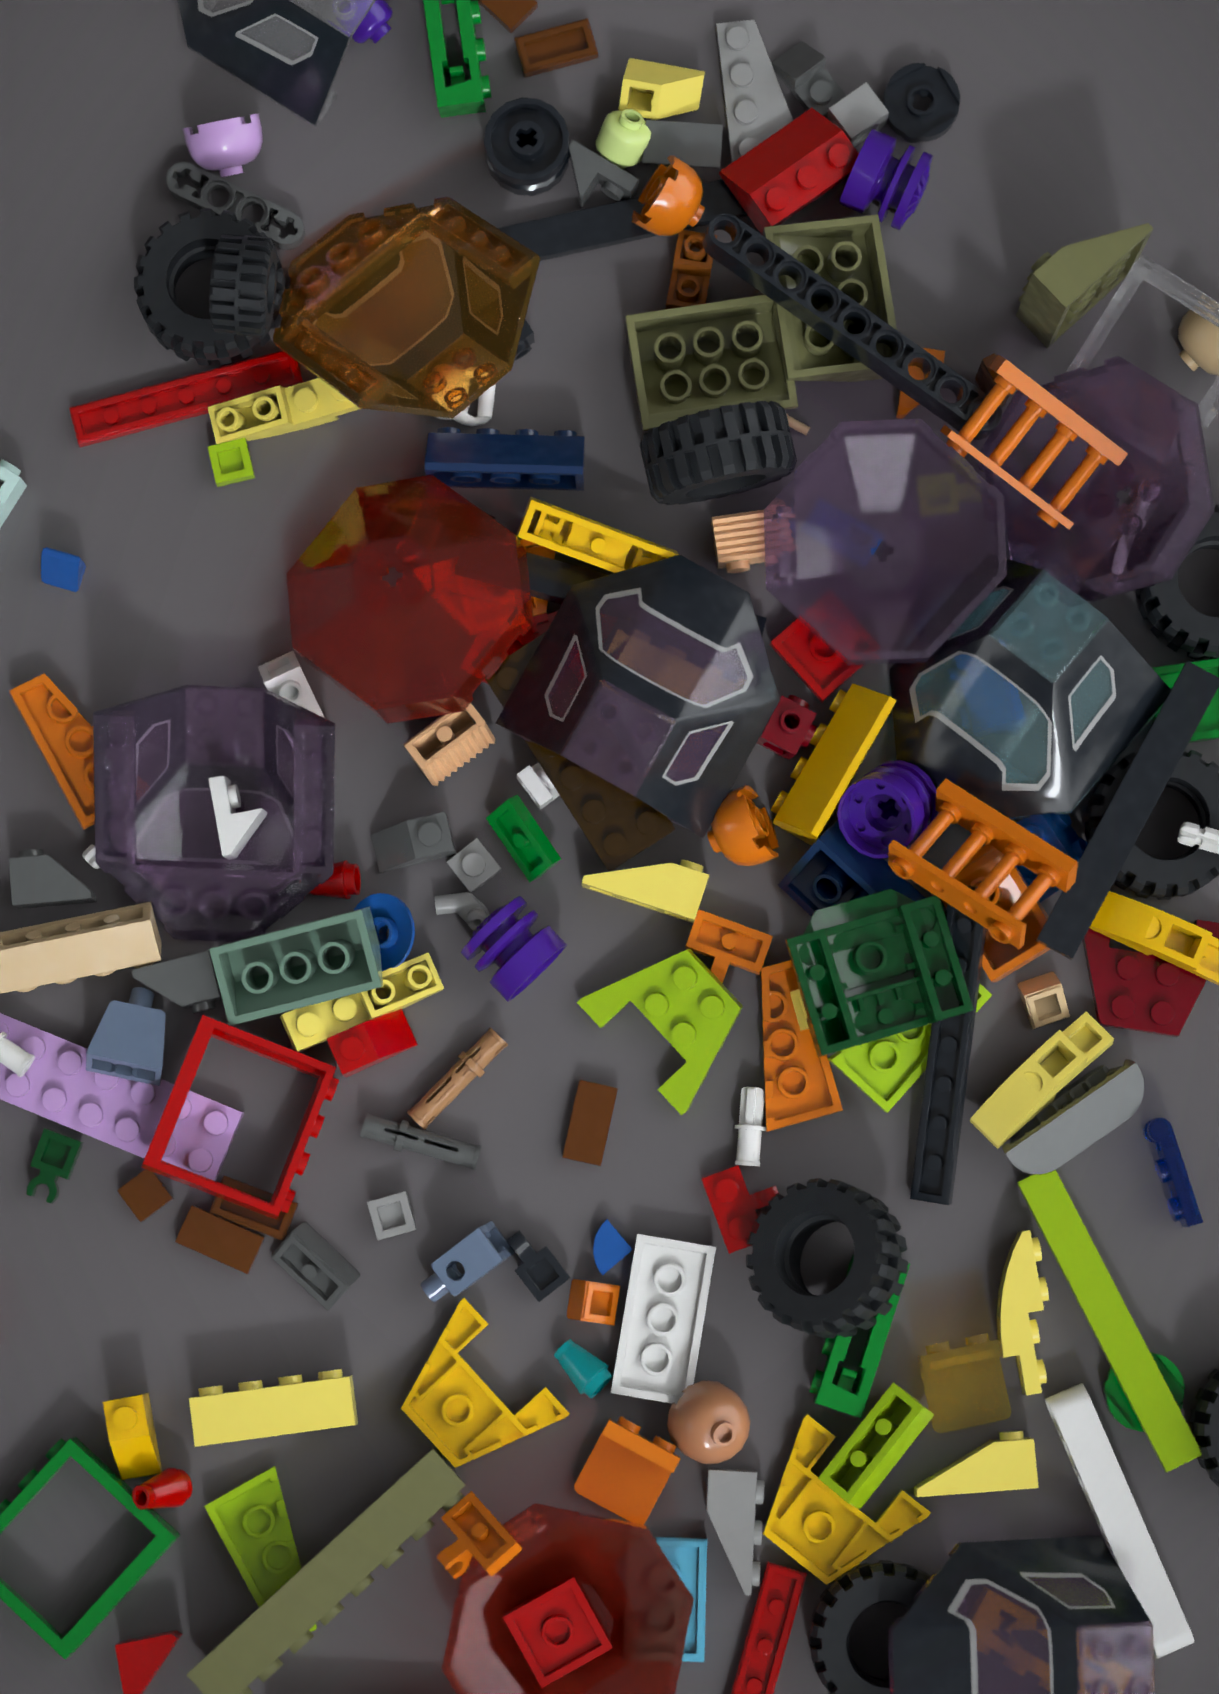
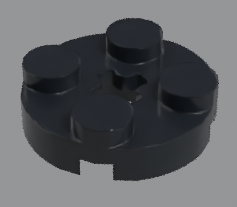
(929, 82)

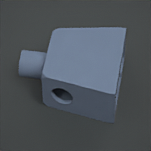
(129, 1040)
(477, 1253)

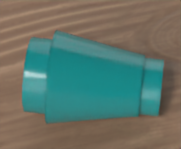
(583, 1368)

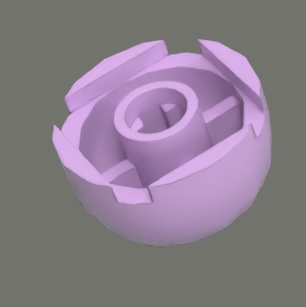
(225, 144)

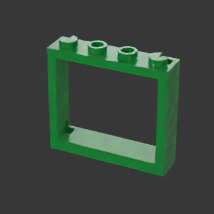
(31, 1485)

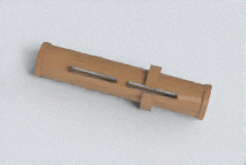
(457, 1078)

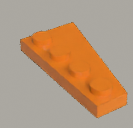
(63, 740)

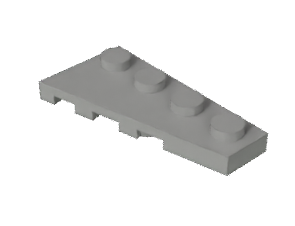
(750, 87)

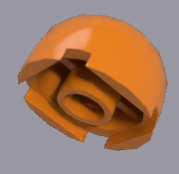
(670, 199)
(743, 830)

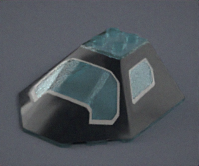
(1025, 699)

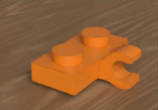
(728, 944)
(478, 1536)

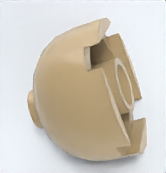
(1199, 342)

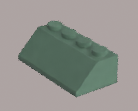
(298, 966)

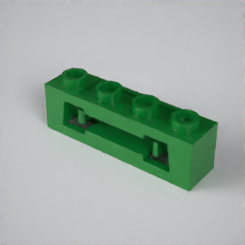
(462, 96)
(840, 1396)

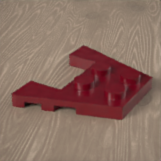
(1141, 989)

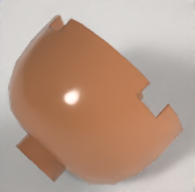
(709, 1422)

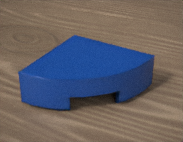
(609, 1247)

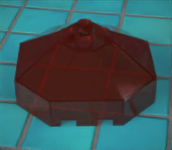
(444, 623)
(624, 1579)

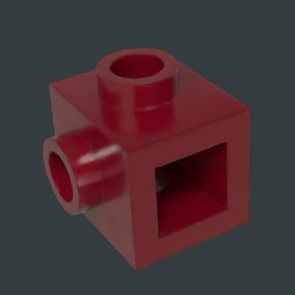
(786, 740)

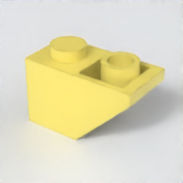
(660, 89)

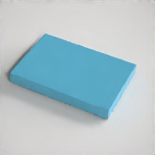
(690, 1561)

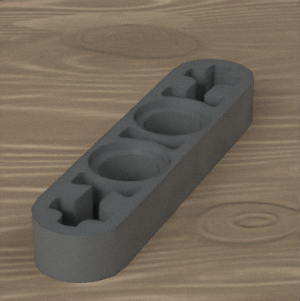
(238, 200)

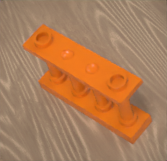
(1068, 428)
(986, 828)

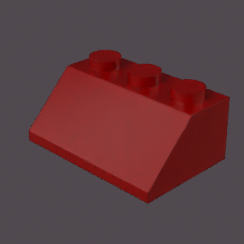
(790, 169)

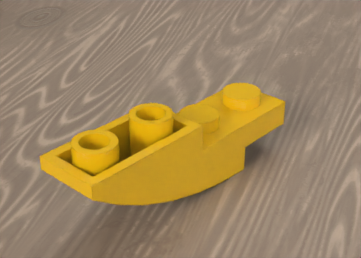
(1159, 935)

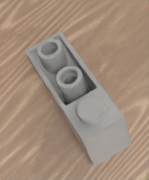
(731, 1508)

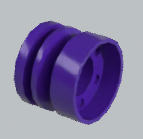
(886, 179)
(885, 805)
(513, 948)

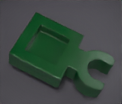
(55, 1158)

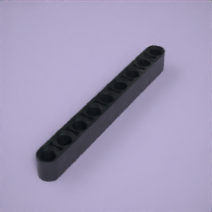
(843, 308)

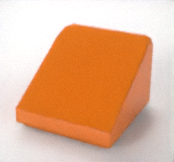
(593, 1302)

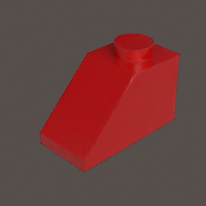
(371, 1042)

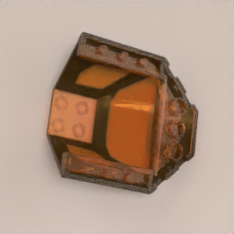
(409, 307)

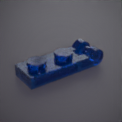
(1172, 1170)

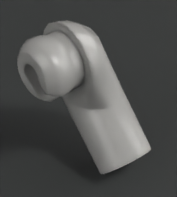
(463, 904)

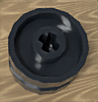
(527, 146)

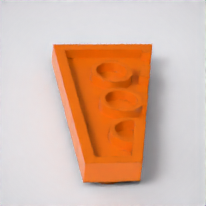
(795, 1079)

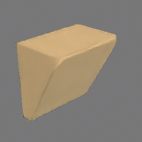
(1043, 1000)

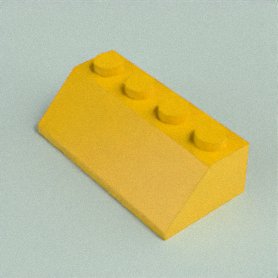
(832, 763)

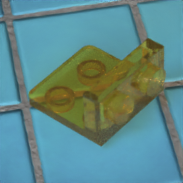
(964, 1383)

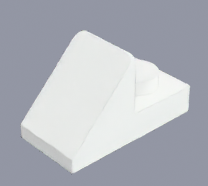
(233, 827)

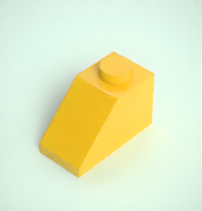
(132, 1436)

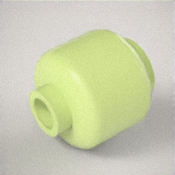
(623, 138)

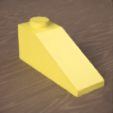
(660, 887)
(989, 1468)

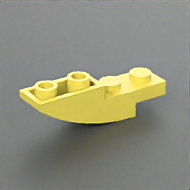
(278, 411)
(401, 988)
(1040, 1078)
(1019, 1294)

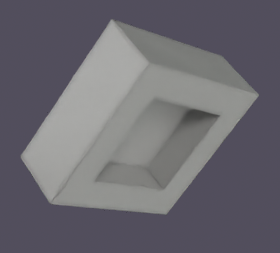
(474, 866)
(391, 1216)

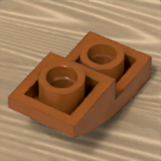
(690, 271)

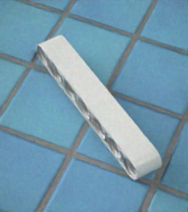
(1118, 1515)

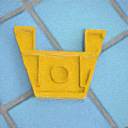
(460, 1409)
(821, 1526)

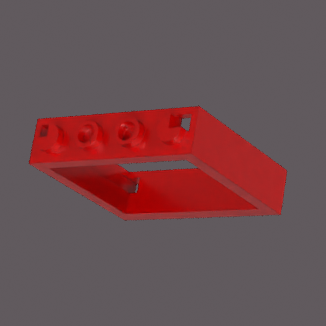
(309, 1127)

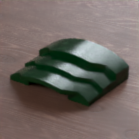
(876, 970)

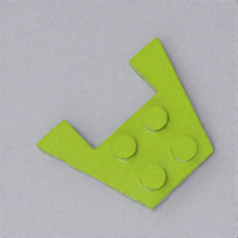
(684, 1006)

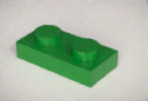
(523, 838)

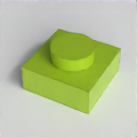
(231, 462)

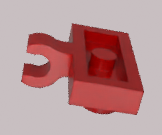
(735, 1206)

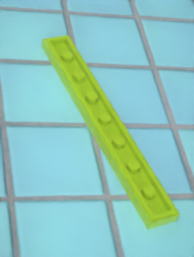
(1110, 1320)

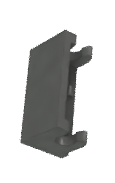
(691, 142)

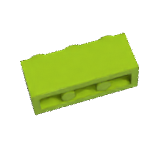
(876, 1446)

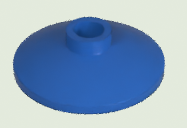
(394, 914)

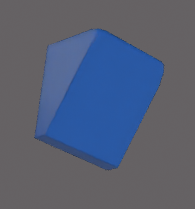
(61, 569)

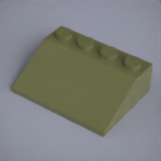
(851, 259)
(1076, 280)
(707, 358)

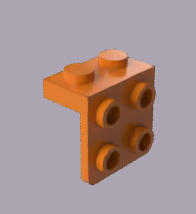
(627, 1470)

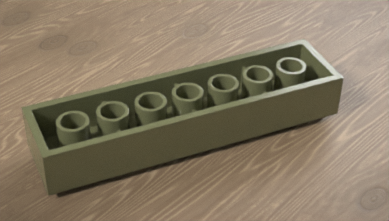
(331, 1575)

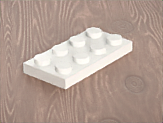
(663, 1318)

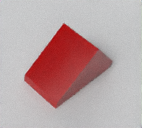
(142, 1658)

